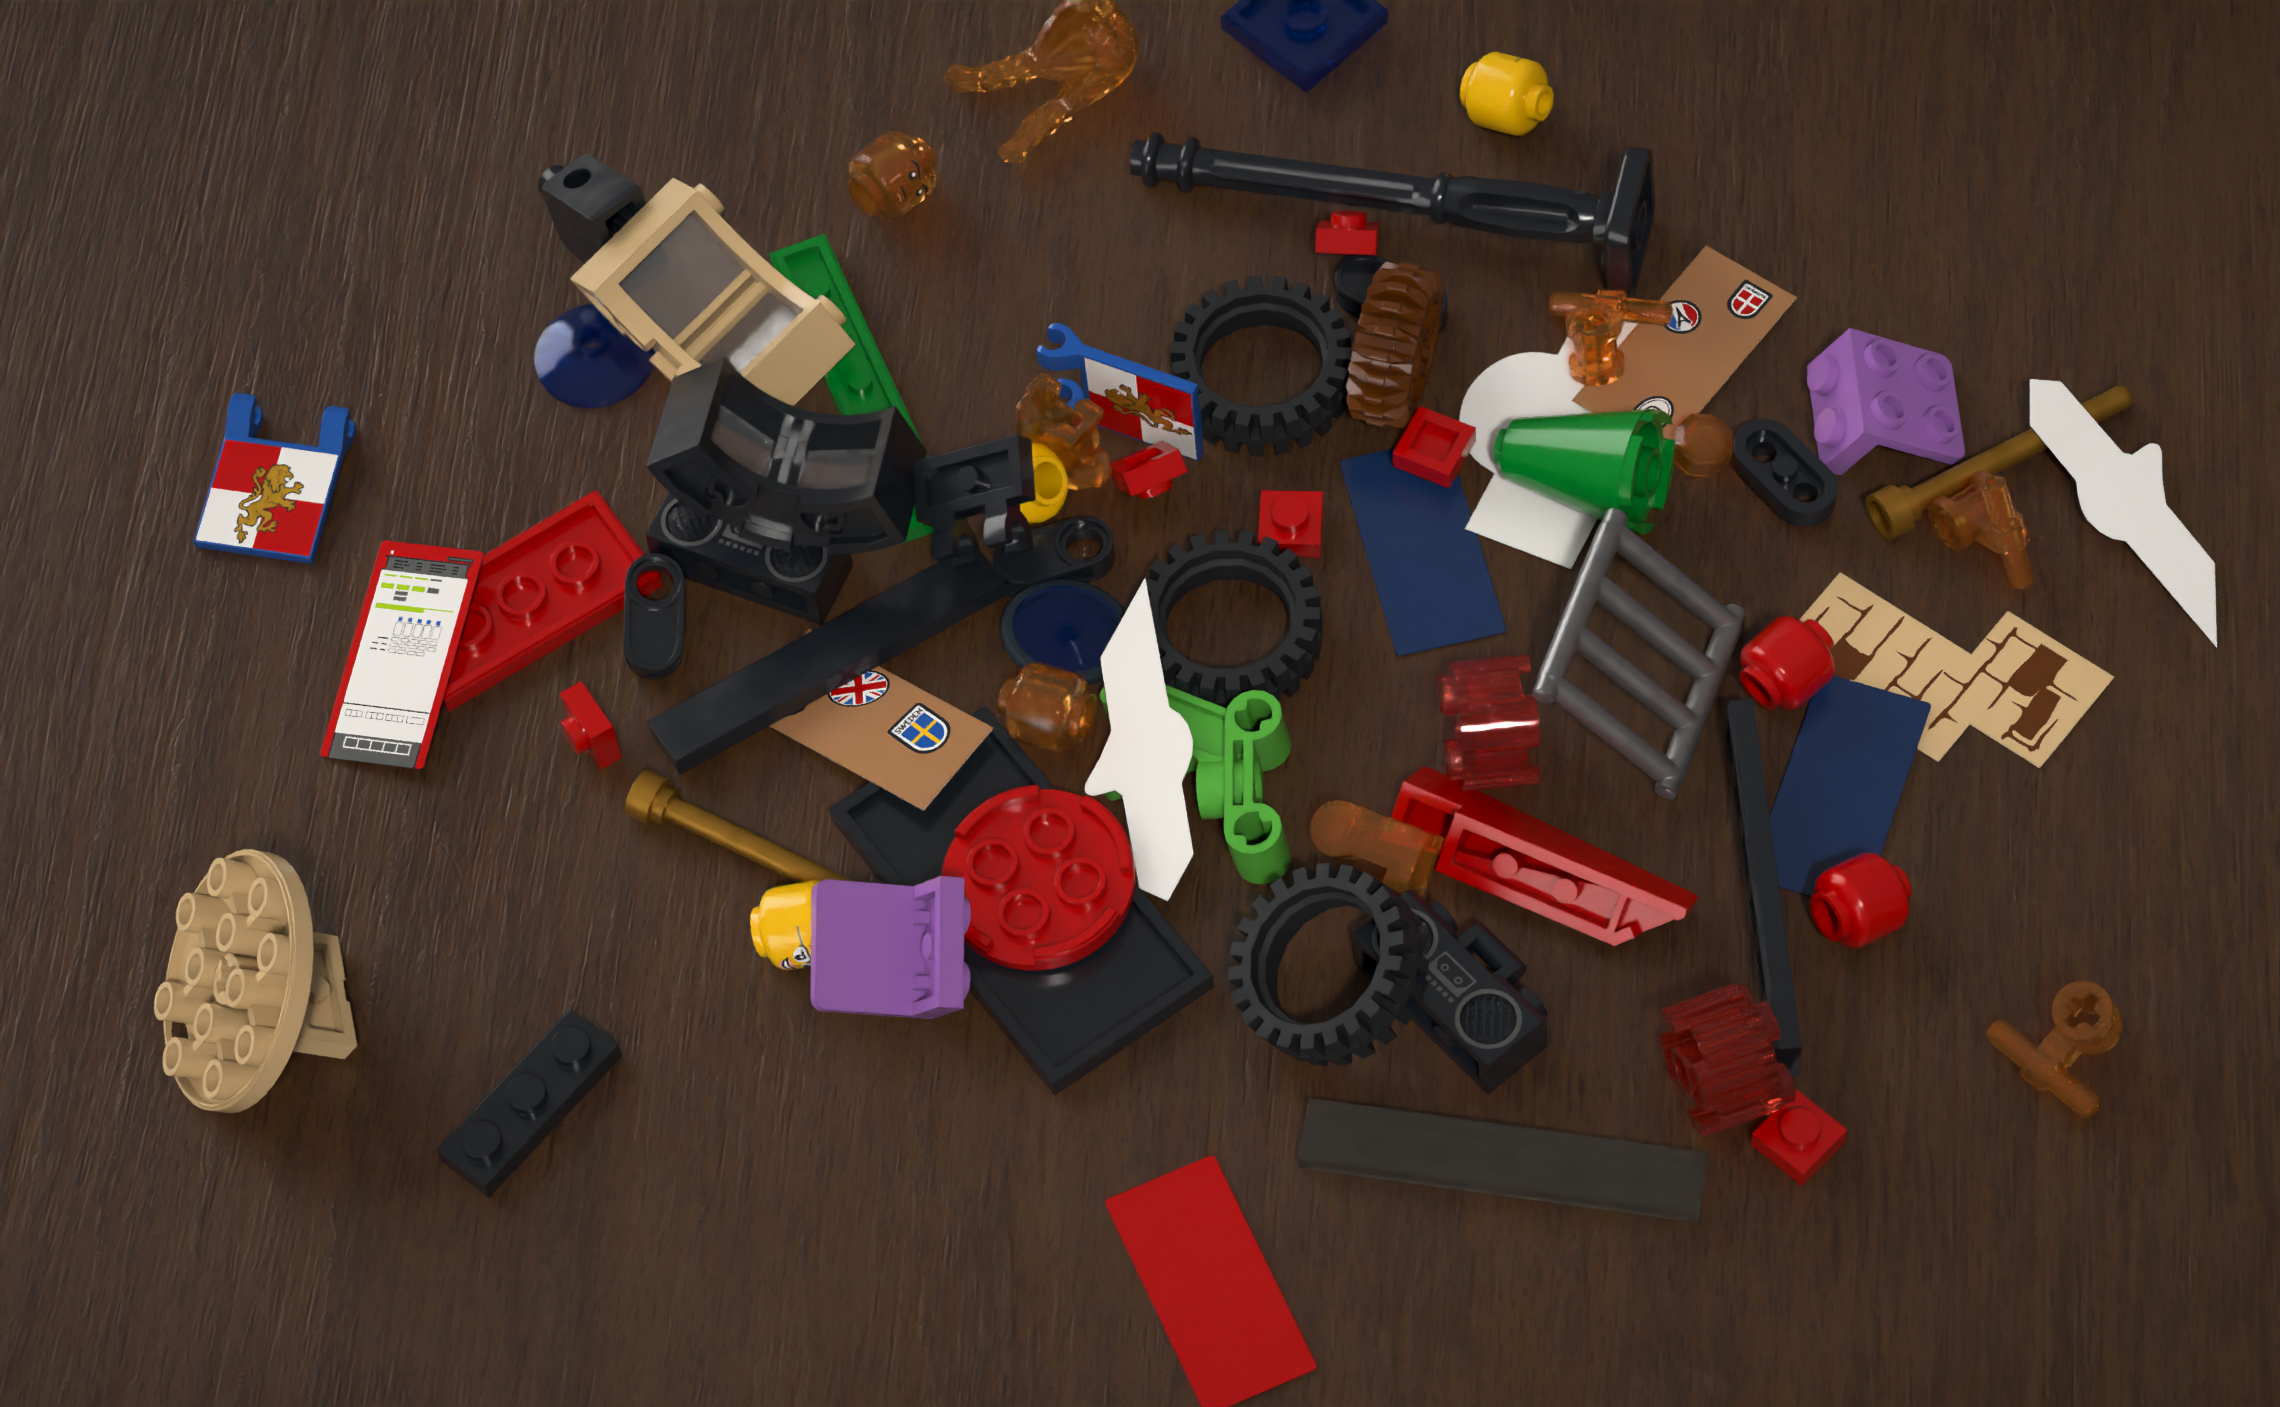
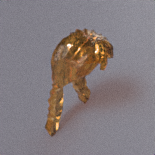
(1082, 45)

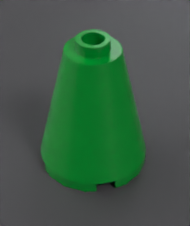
(1592, 461)

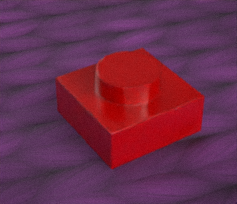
(1347, 234)
(1434, 447)
(1148, 470)
(1292, 520)
(588, 726)
(1799, 1138)

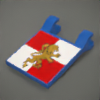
(1133, 396)
(272, 493)

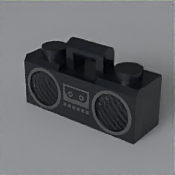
(714, 555)
(1464, 1007)

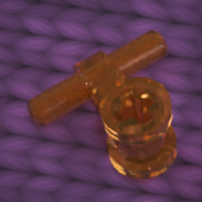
(1595, 325)
(1987, 516)
(2048, 1063)

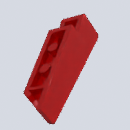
(1537, 863)

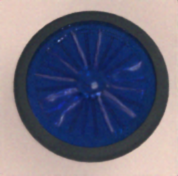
(1061, 626)

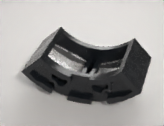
(783, 468)

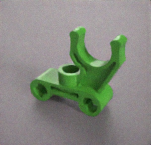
(1229, 760)

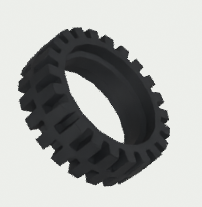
(1276, 308)
(1254, 564)
(1280, 922)

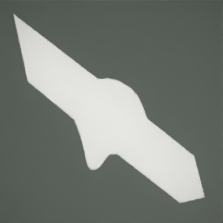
(2126, 499)
(1145, 751)

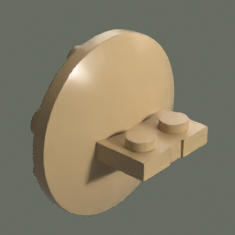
(249, 984)

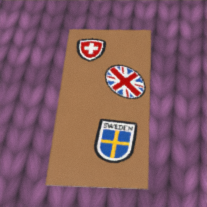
(889, 734)

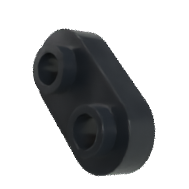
(1789, 475)

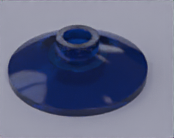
(593, 374)

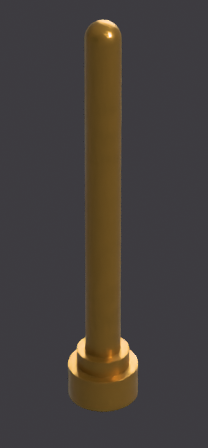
(1897, 508)
(655, 800)

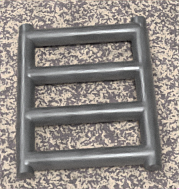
(1574, 637)

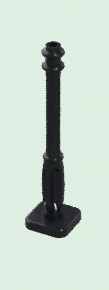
(1614, 221)

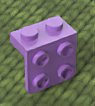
(1882, 395)
(889, 948)

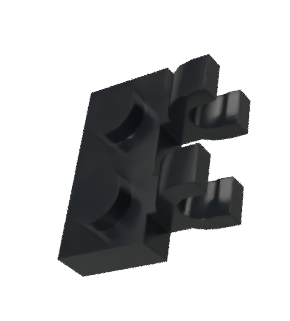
(972, 482)

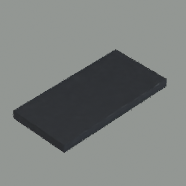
(1058, 1017)

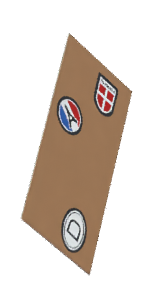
(1714, 326)

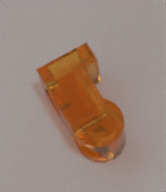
(1366, 834)

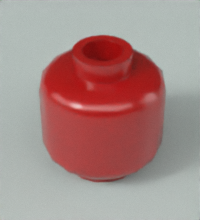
(1787, 663)
(1860, 900)

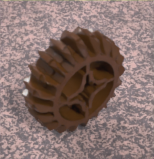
(1394, 344)

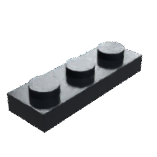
(529, 1103)

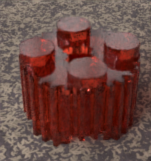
(1489, 723)
(1725, 1058)

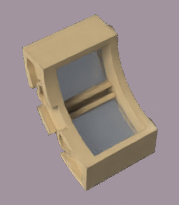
(702, 293)

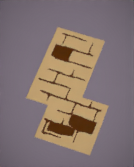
(2011, 688)

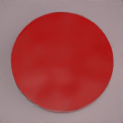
(1041, 877)

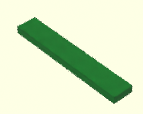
(860, 378)

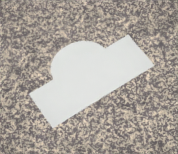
(1507, 512)

